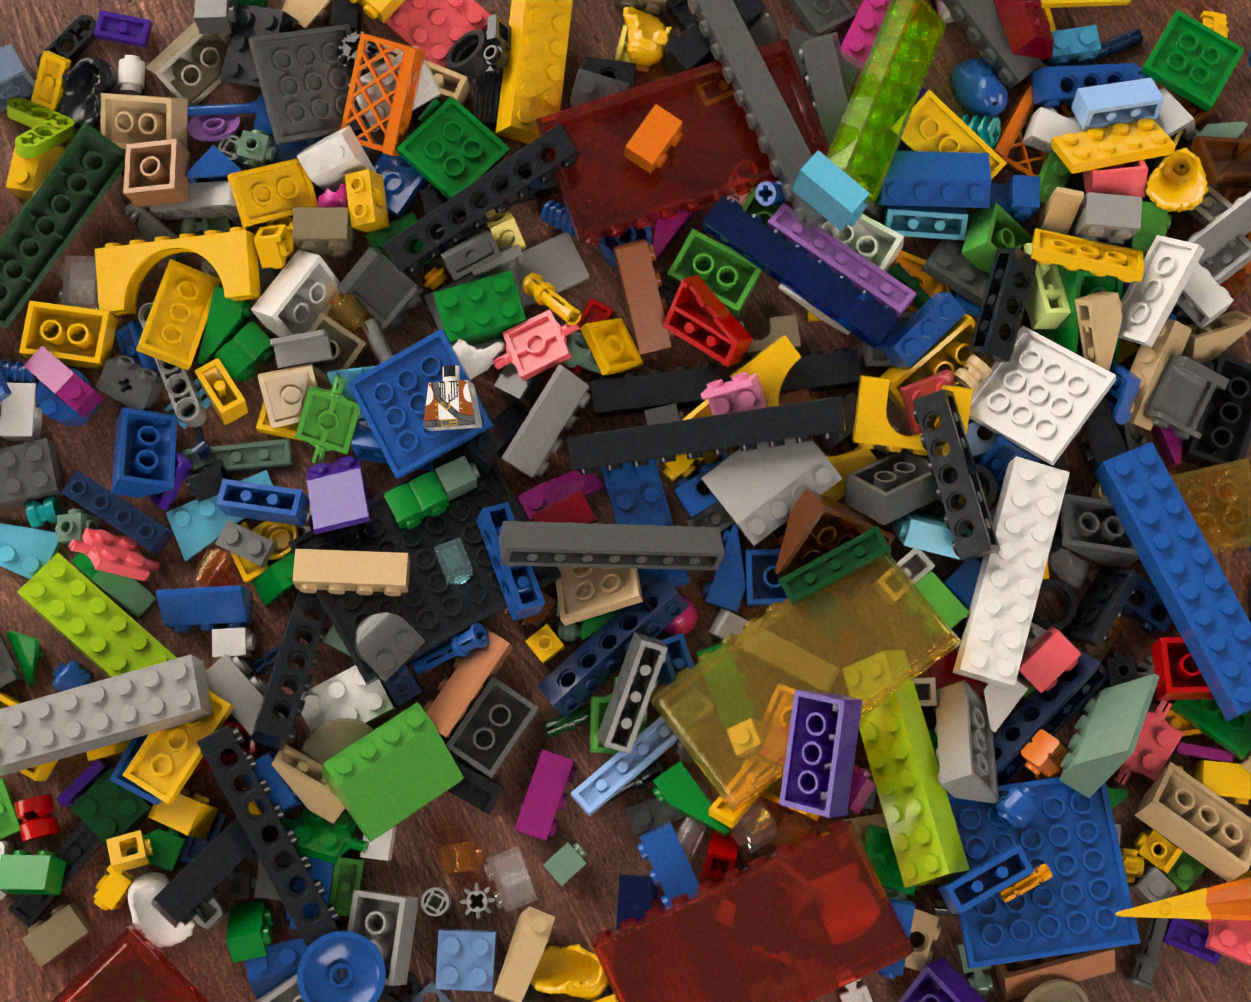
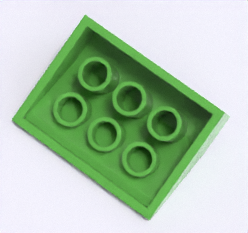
(392, 772)

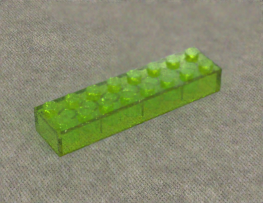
(886, 93)

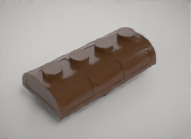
(1224, 159)

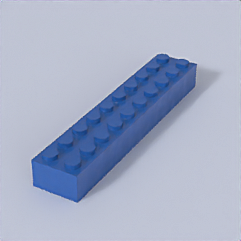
(1183, 573)

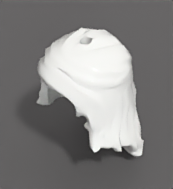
(478, 357)
(147, 918)

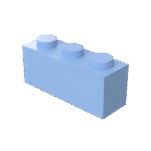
(1117, 103)

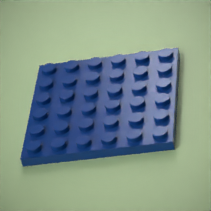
(1070, 909)

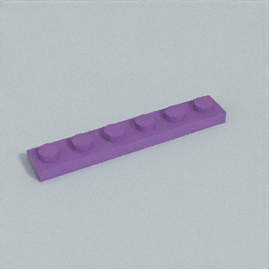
(844, 261)

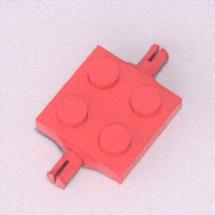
(536, 345)
(114, 554)
(1153, 746)
(1230, 939)

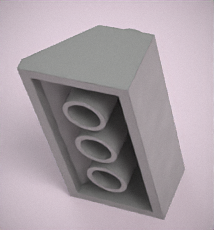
(547, 422)
(965, 744)

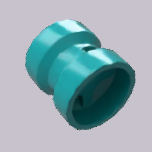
(41, 512)

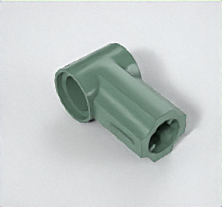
(581, 354)

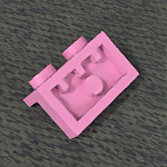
(736, 395)

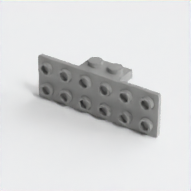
(1225, 240)
(553, 259)

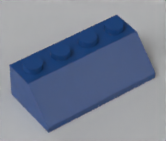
(937, 180)

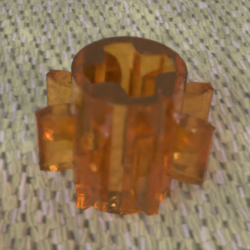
(1240, 279)

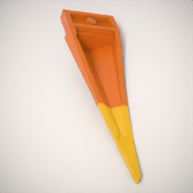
(1217, 902)

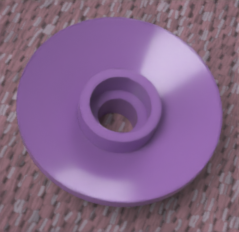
(213, 127)

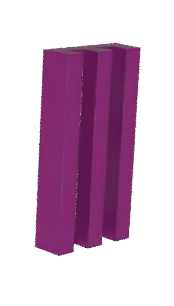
(1202, 752)

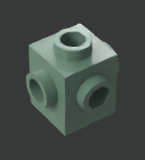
(254, 149)
(73, 525)

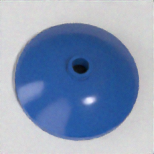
(346, 951)

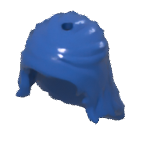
(978, 88)

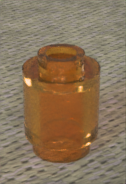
(212, 567)

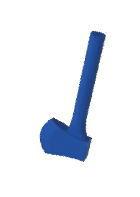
(256, 107)

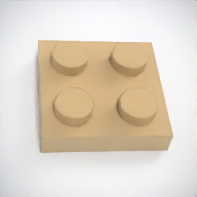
(286, 392)

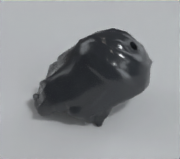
(84, 88)

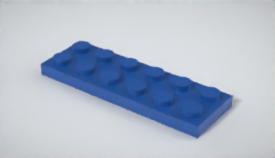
(640, 500)

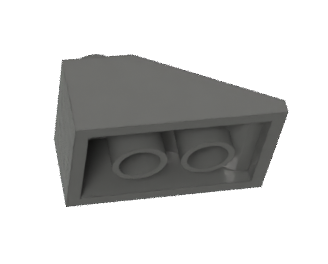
(1095, 531)

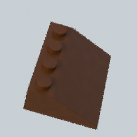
(819, 527)

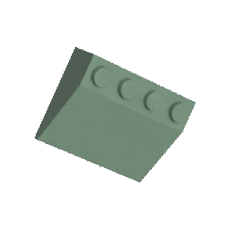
(1107, 734)

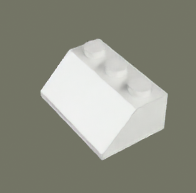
(297, 295)

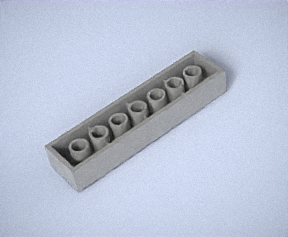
(103, 713)

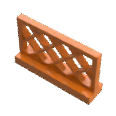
(403, 94)
(1012, 130)

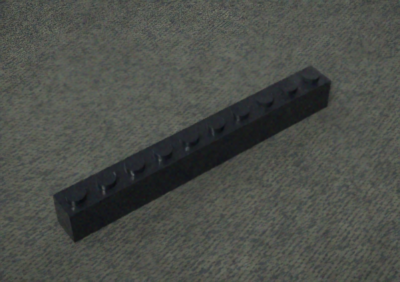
(684, 386)
(707, 434)

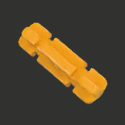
(1041, 874)

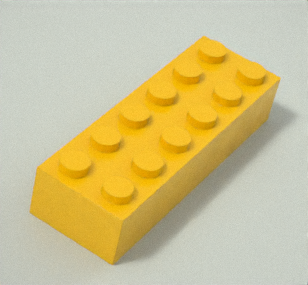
(535, 66)

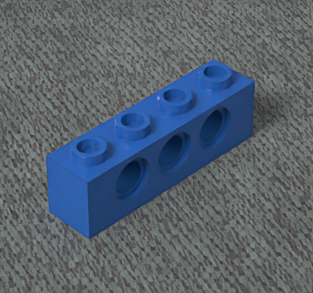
(1047, 81)
(688, 496)
(516, 582)

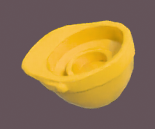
(280, 534)

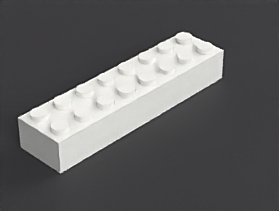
(1011, 577)

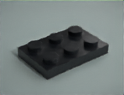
(1102, 605)

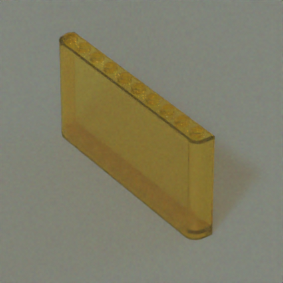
(847, 640)

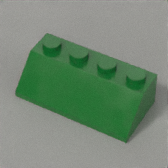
(1077, 285)

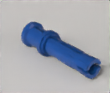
(770, 193)
(468, 640)

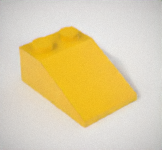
(28, 172)

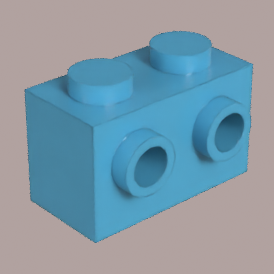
(1074, 46)

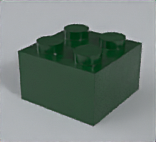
(111, 808)

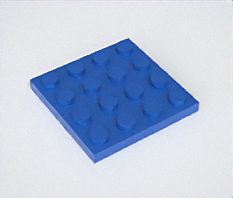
(395, 404)

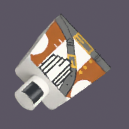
(451, 403)

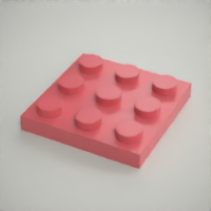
(436, 24)

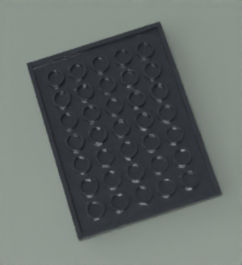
(430, 605)

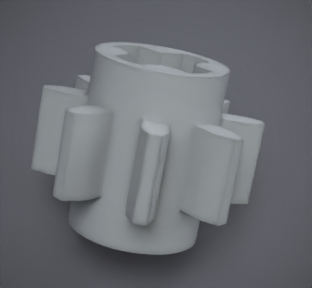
(470, 900)

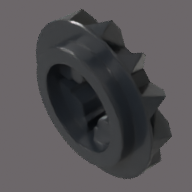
(346, 54)

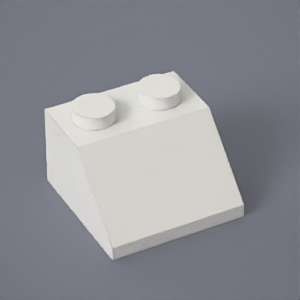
(333, 158)

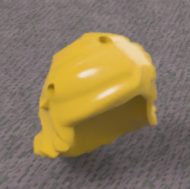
(1176, 186)

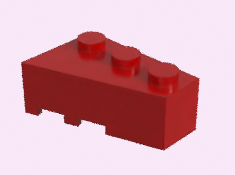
(707, 323)

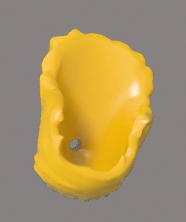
(645, 37)
(570, 972)

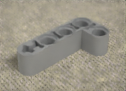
(204, 201)

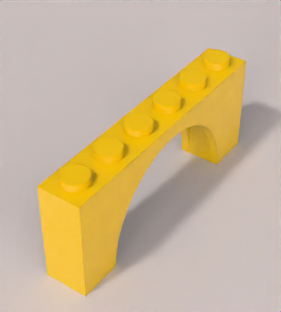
(124, 267)
(772, 366)

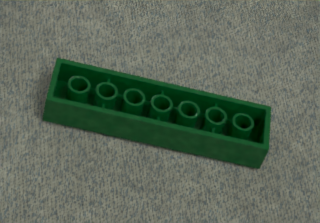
(55, 215)

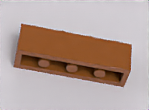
(642, 295)

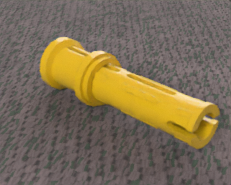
(545, 294)

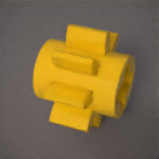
(1132, 863)

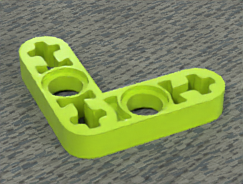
(47, 126)

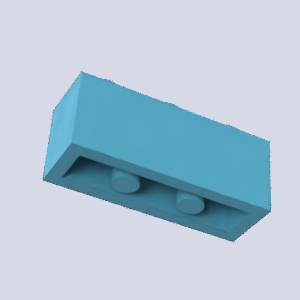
(927, 221)

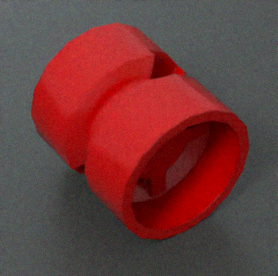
(37, 828)

